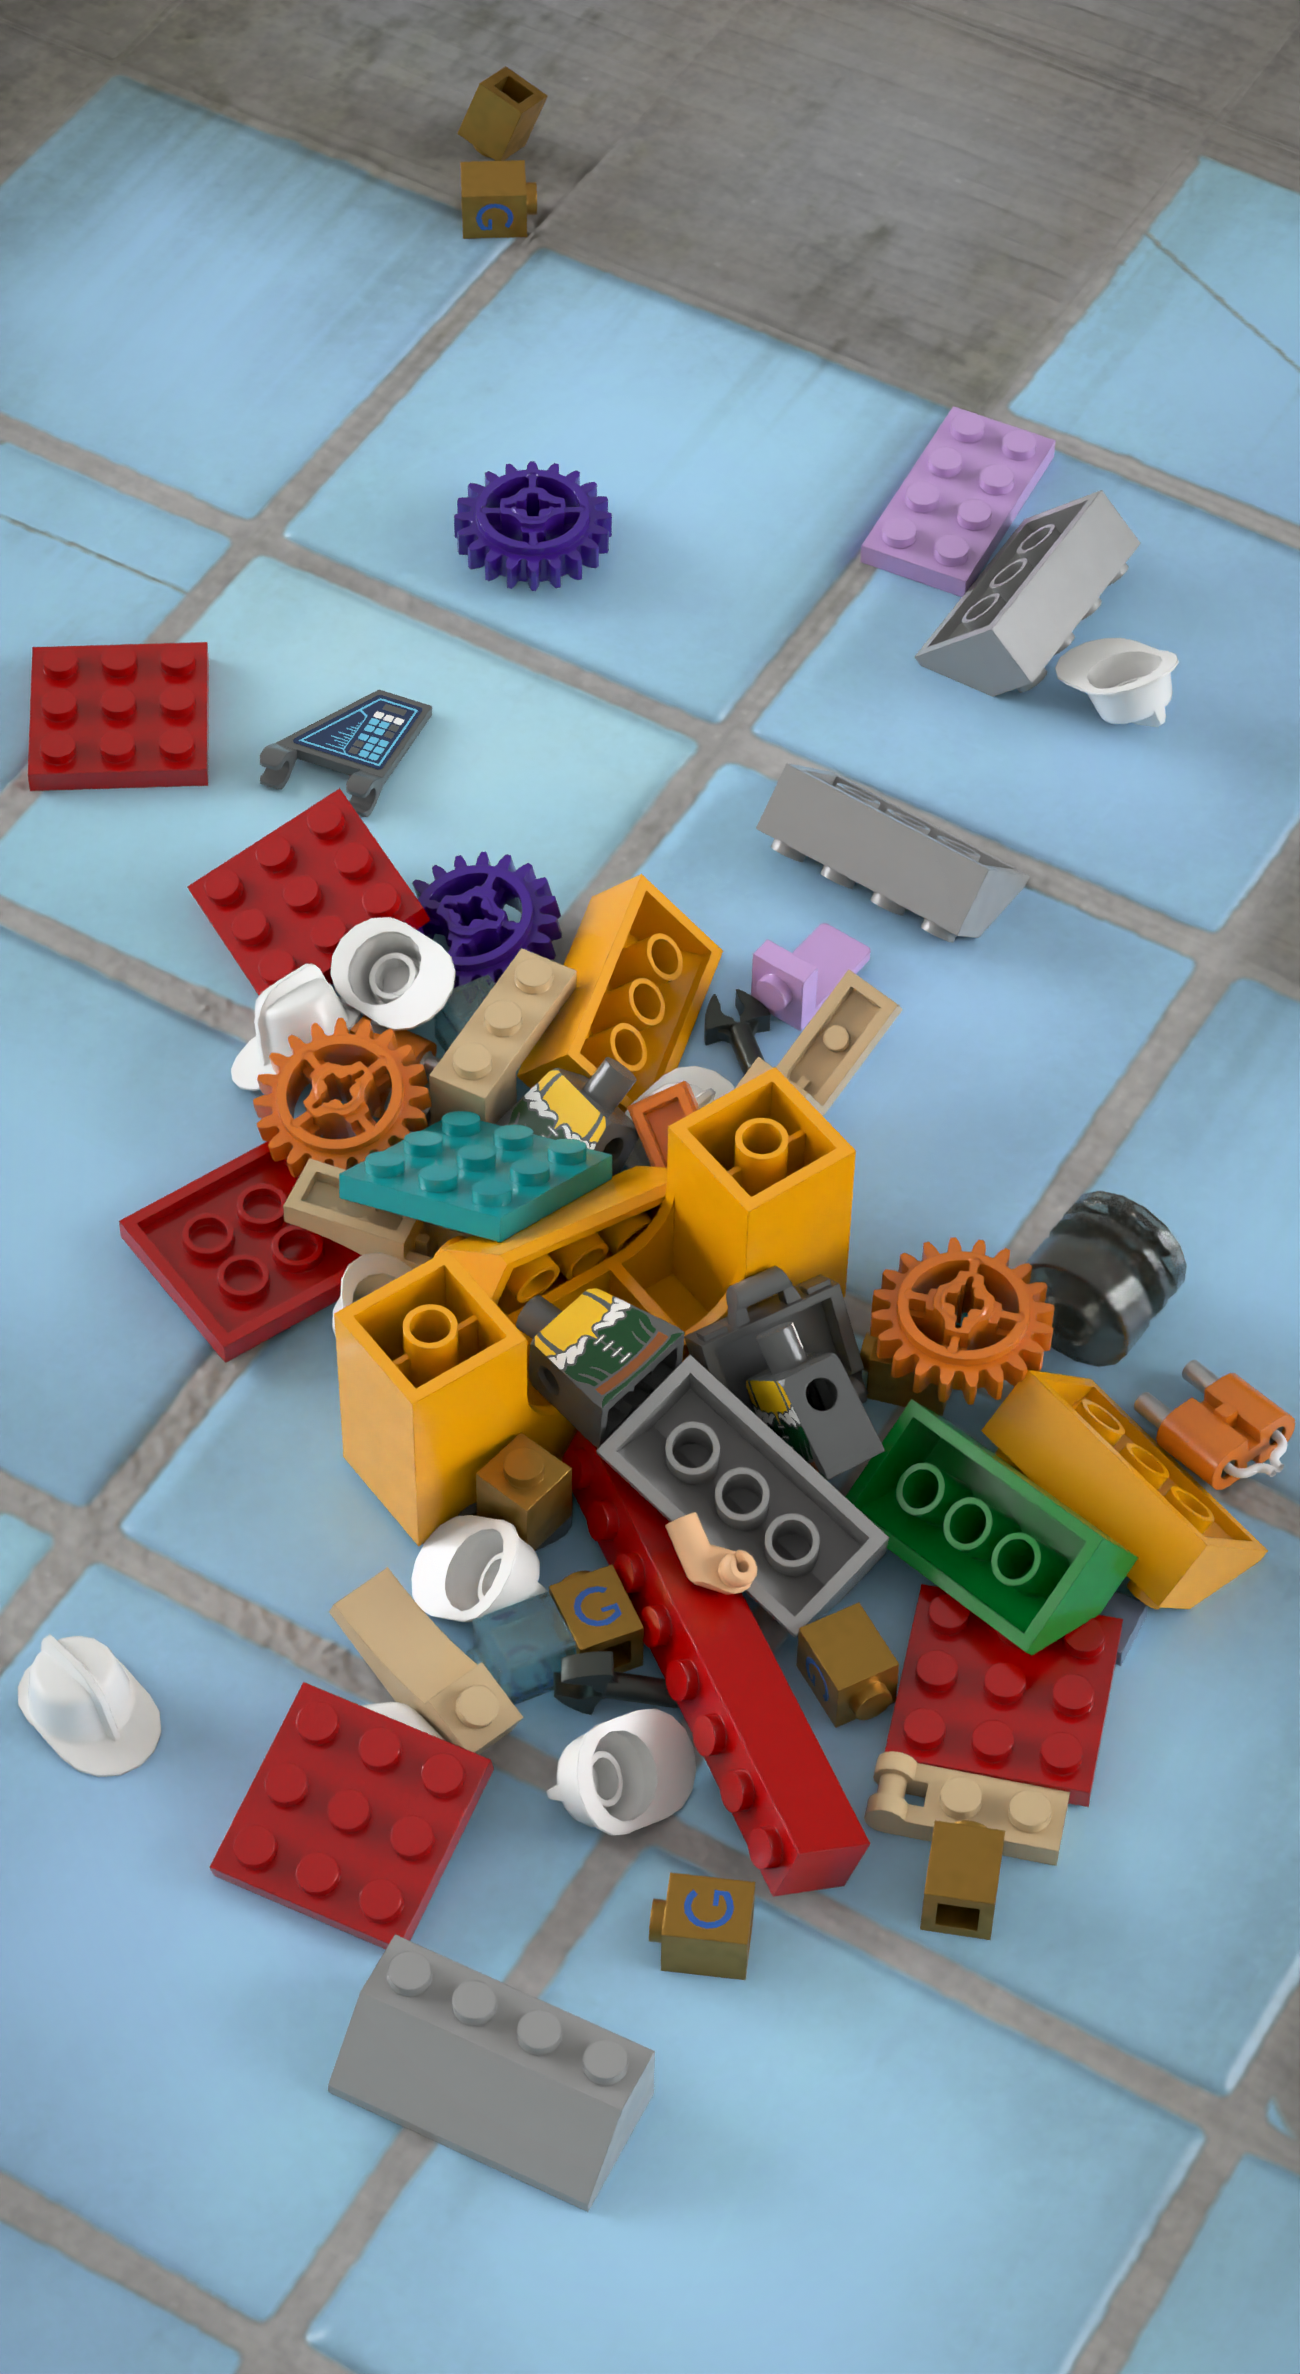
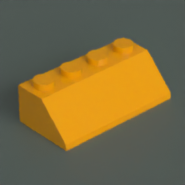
(636, 989)
(564, 1240)
(1121, 1481)

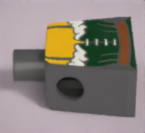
(581, 1109)
(598, 1358)
(811, 1404)

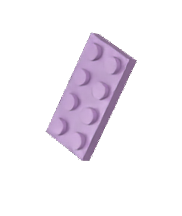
(958, 501)

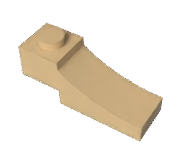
(362, 1228)
(424, 1665)

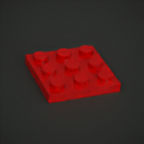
(119, 716)
(302, 892)
(233, 1257)
(998, 1712)
(352, 1817)

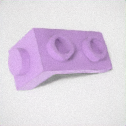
(800, 981)

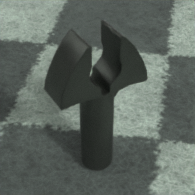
(753, 1019)
(591, 1677)

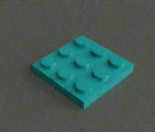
(476, 1176)

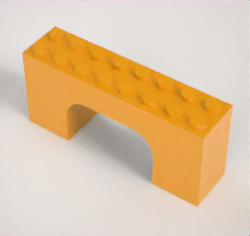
(442, 1374)

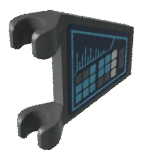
(356, 740)

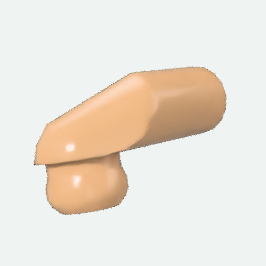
(709, 1564)

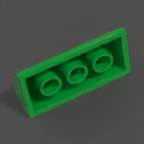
(987, 1532)

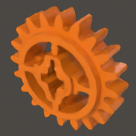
(345, 1070)
(925, 1301)

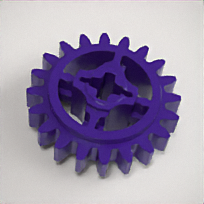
(532, 525)
(470, 914)

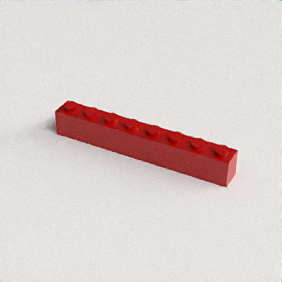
(728, 1692)

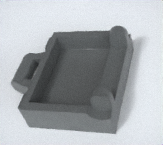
(815, 1308)

